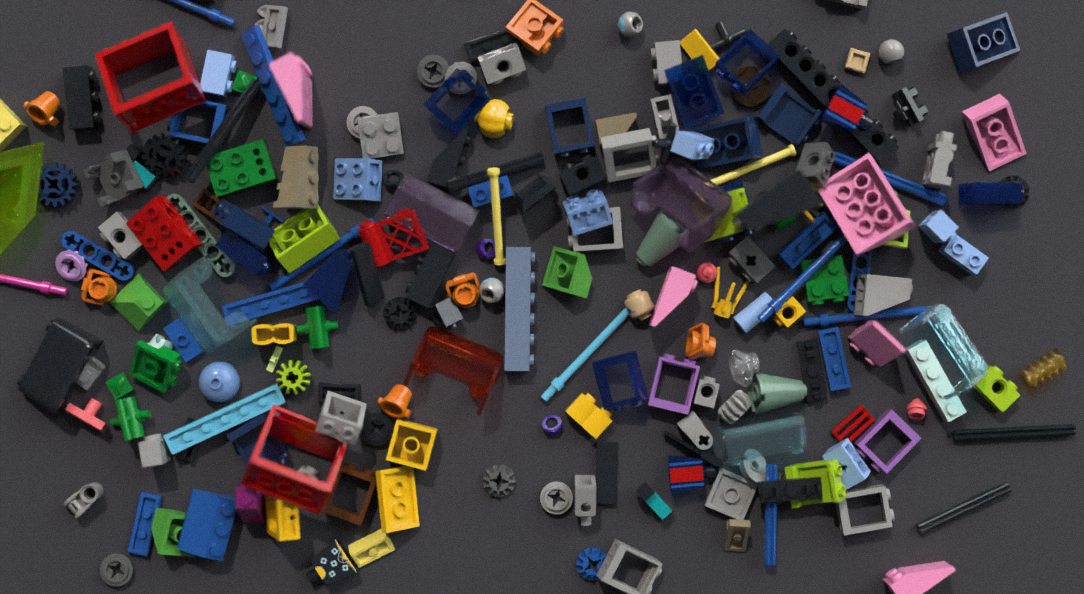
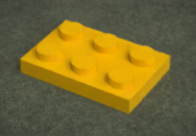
(397, 499)

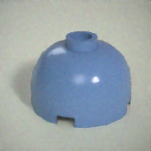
(219, 381)

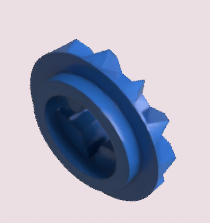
(582, 563)

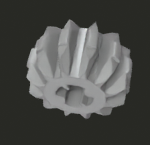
(735, 407)

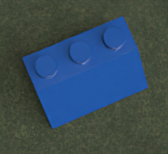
(207, 524)

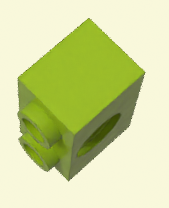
(1004, 397)

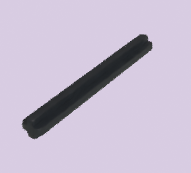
(505, 169)
(963, 507)

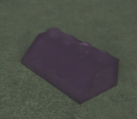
(439, 214)

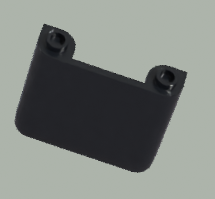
(58, 364)

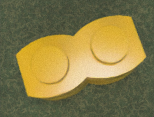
(268, 334)
(589, 415)

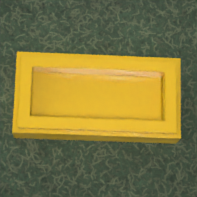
(696, 45)

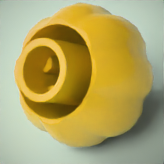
(494, 119)

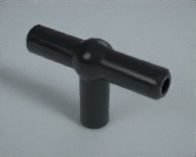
(727, 40)
(666, 143)

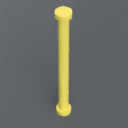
(790, 151)
(495, 199)

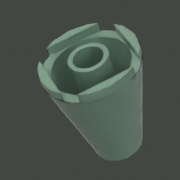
(660, 240)
(774, 392)

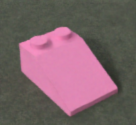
(994, 131)
(674, 290)
(875, 343)
(917, 578)

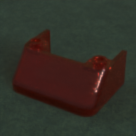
(458, 359)

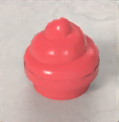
(706, 272)
(916, 409)

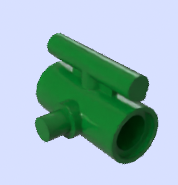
(317, 327)
(130, 418)

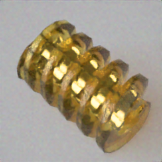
(1044, 368)

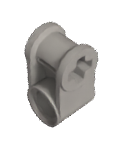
(693, 428)
(81, 501)

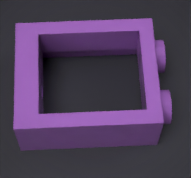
(669, 405)
(909, 433)

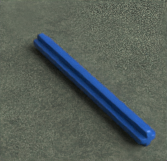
(899, 182)

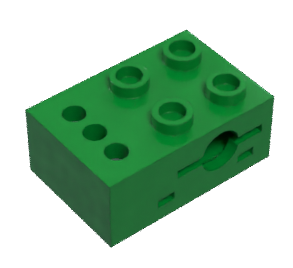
(242, 168)

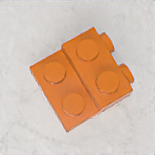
(535, 27)

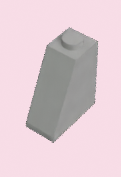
(880, 292)

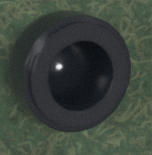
(392, 185)

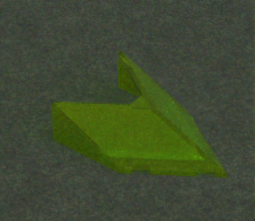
(18, 190)

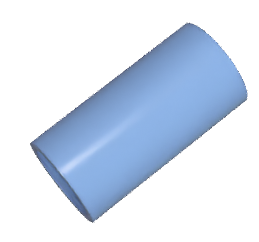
(747, 317)

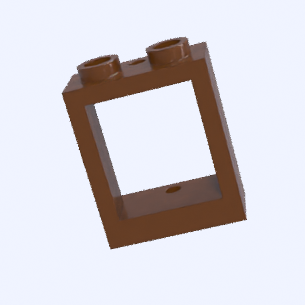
(343, 513)

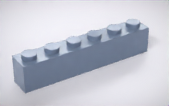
(517, 309)

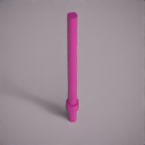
(44, 287)

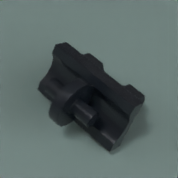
(907, 107)

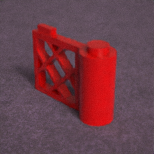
(381, 248)

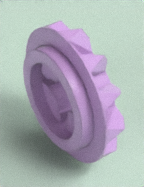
(64, 267)

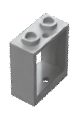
(625, 141)
(617, 235)
(347, 422)
(843, 516)
(612, 561)

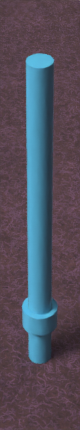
(558, 383)

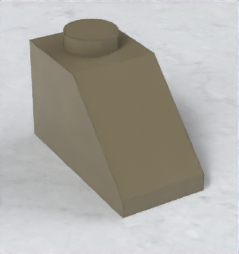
(614, 125)

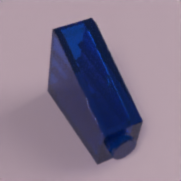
(990, 193)
(331, 279)

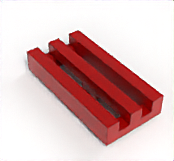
(871, 419)

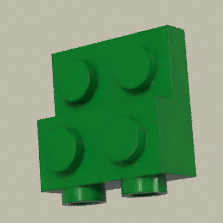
(826, 282)
(155, 366)

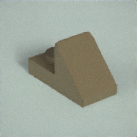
(736, 534)

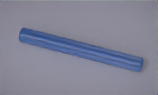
(770, 521)

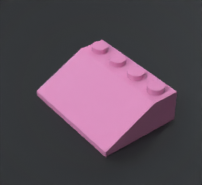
(296, 85)
(865, 205)

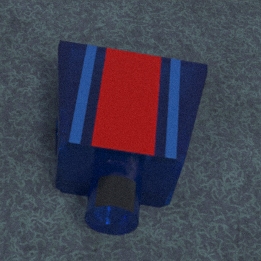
(845, 111)
(687, 473)

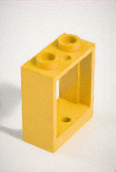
(278, 519)

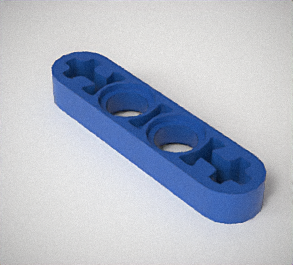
(99, 253)
(854, 271)

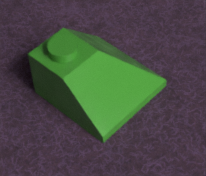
(568, 272)
(138, 302)
(167, 530)

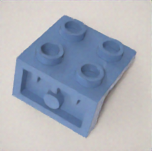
(357, 179)
(587, 211)

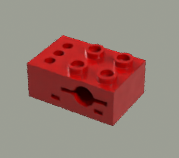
(164, 232)

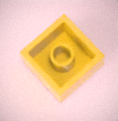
(411, 444)

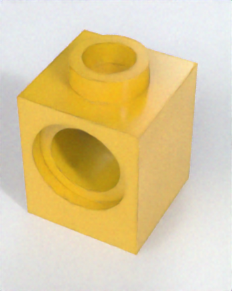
(797, 311)

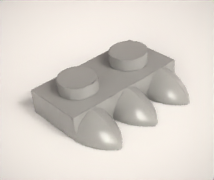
(273, 24)

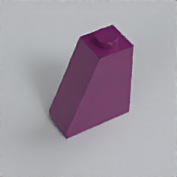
(250, 505)

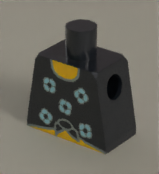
(332, 564)

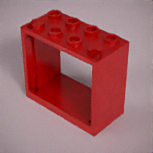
(160, 102)
(284, 482)

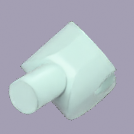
(158, 340)

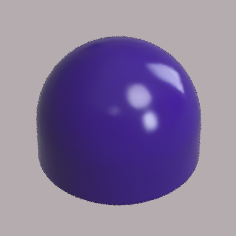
(480, 250)
(555, 430)

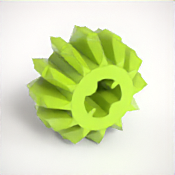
(296, 371)

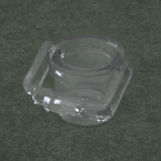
(743, 365)

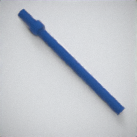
(213, 15)
(338, 244)
(776, 304)
(825, 320)

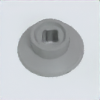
(754, 469)

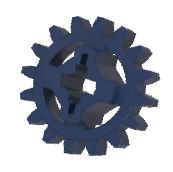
(61, 179)

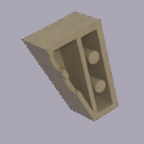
(299, 178)

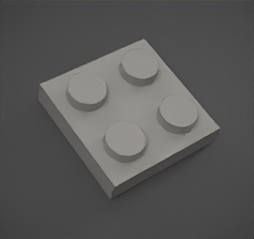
(380, 135)
(731, 494)

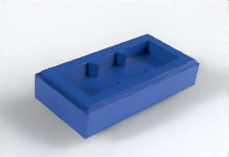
(183, 340)

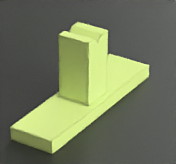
(274, 359)

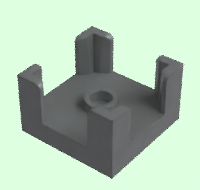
(116, 176)

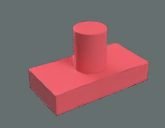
(88, 415)

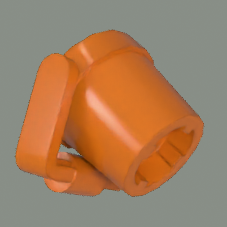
(43, 109)
(101, 288)
(465, 292)
(699, 343)
(396, 402)

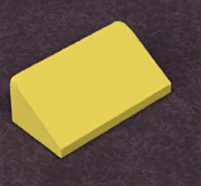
(371, 548)

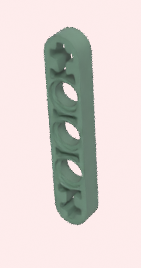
(209, 240)

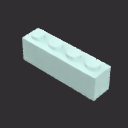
(934, 380)

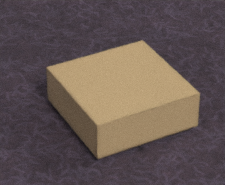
(857, 60)

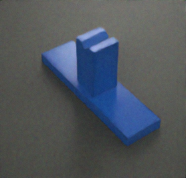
(271, 215)

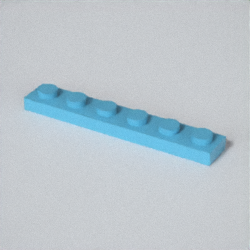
(224, 418)

